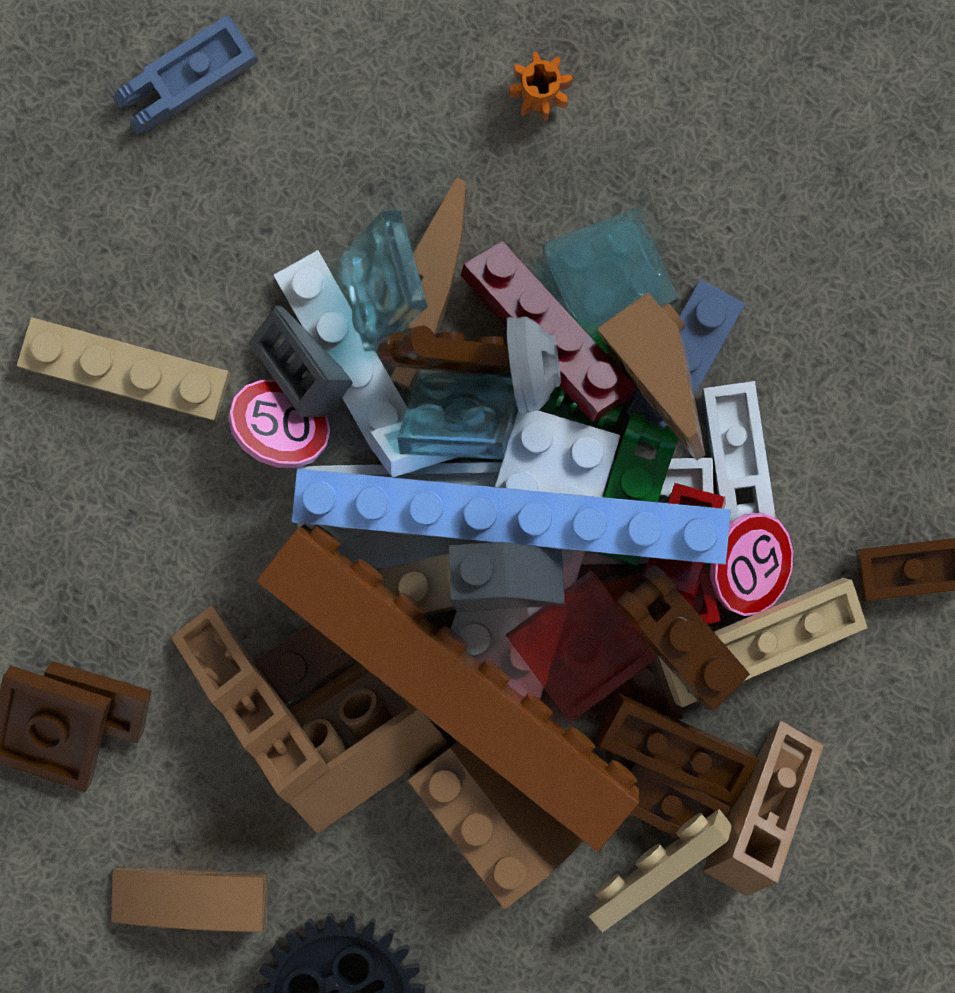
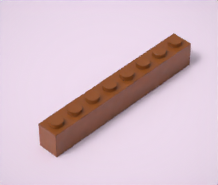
(451, 686)

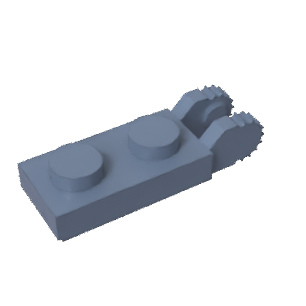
(188, 73)

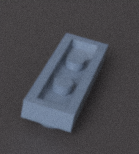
(707, 323)

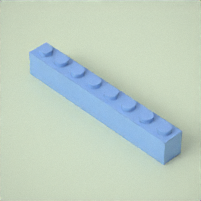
(512, 516)

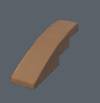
(437, 266)
(249, 704)

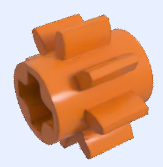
(551, 77)

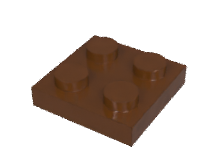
(50, 728)

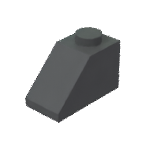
(505, 576)

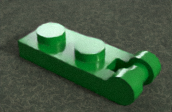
(638, 477)

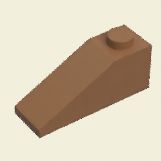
(652, 355)
(767, 812)

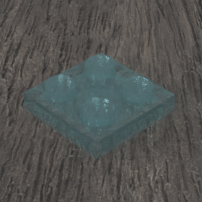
(608, 269)
(382, 280)
(459, 416)

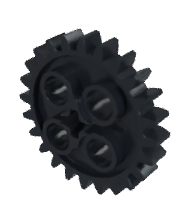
(321, 955)

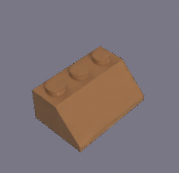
(364, 738)
(493, 823)

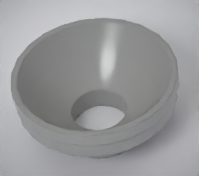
(532, 363)

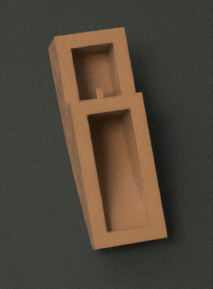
(190, 899)

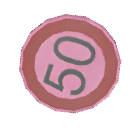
(272, 428)
(756, 565)

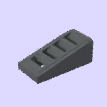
(326, 379)

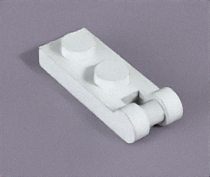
(738, 447)

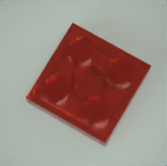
(581, 647)

